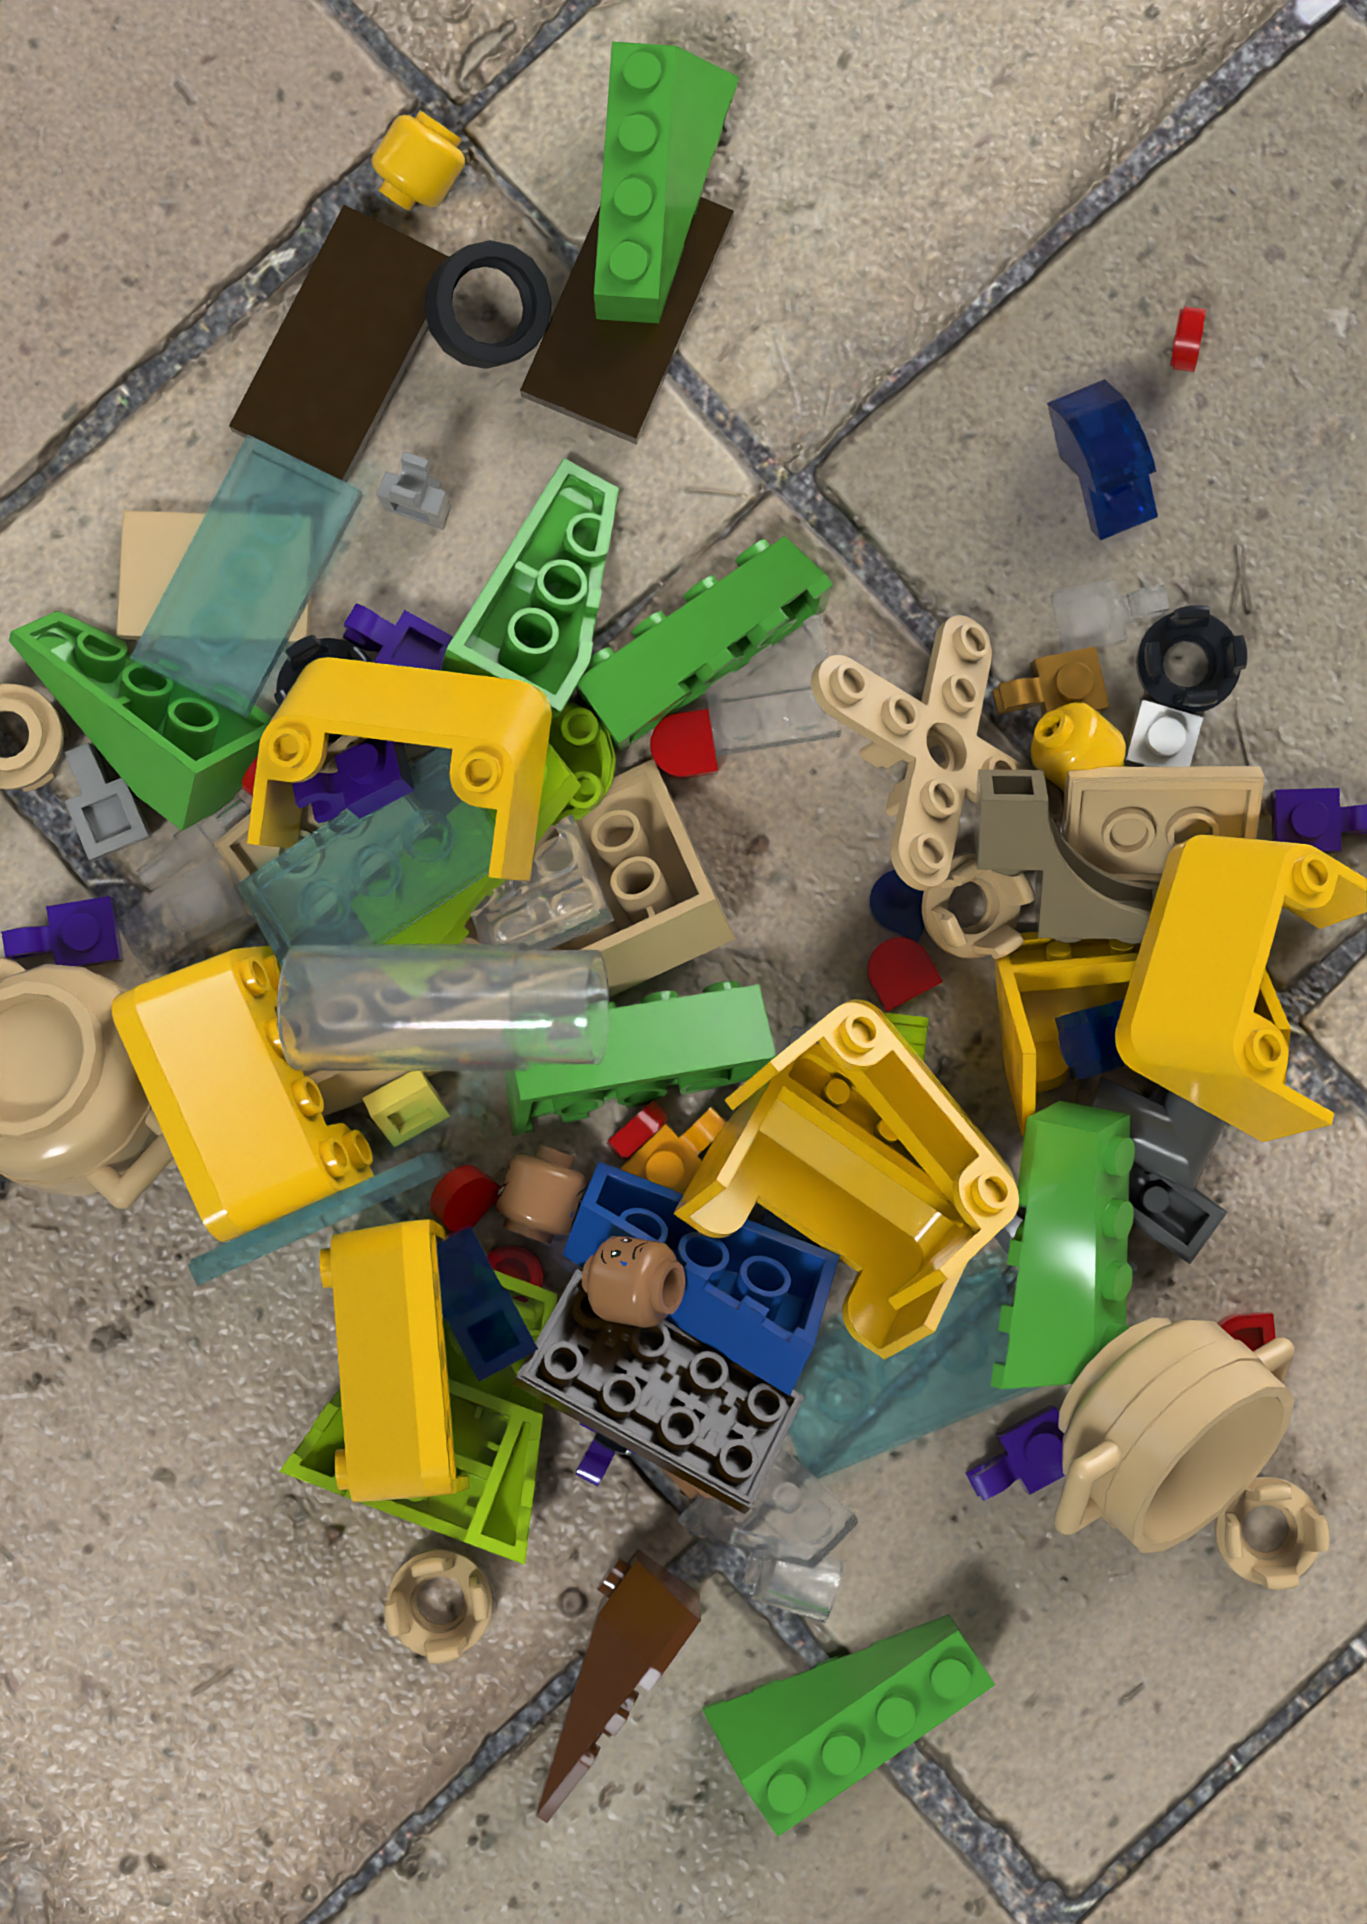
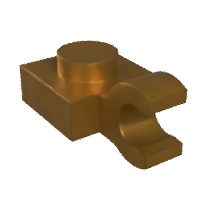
(1055, 683)

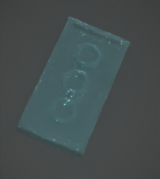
(247, 576)
(374, 872)
(319, 1216)
(871, 1404)

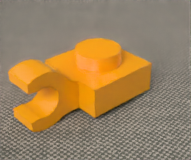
(674, 1158)

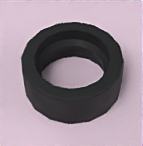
(533, 294)

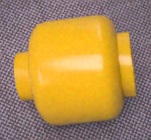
(418, 161)
(1075, 740)

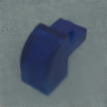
(1109, 454)
(1089, 1040)
(478, 1307)

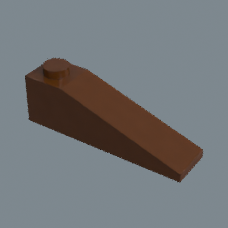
(631, 1643)

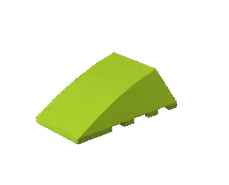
(493, 1441)

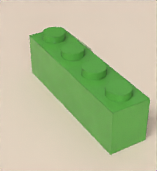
(657, 151)
(703, 640)
(653, 1045)
(1068, 1245)
(836, 1723)

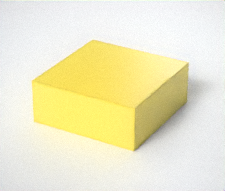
(406, 1107)

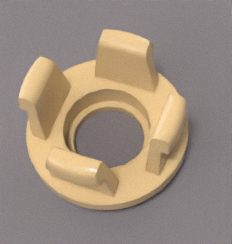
(47, 732)
(995, 929)
(1305, 1536)
(438, 1641)

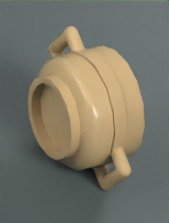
(69, 1091)
(1169, 1429)

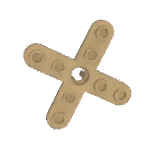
(905, 729)

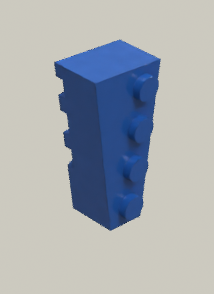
(744, 1293)

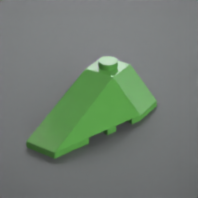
(545, 593)
(159, 736)

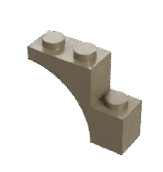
(1070, 893)

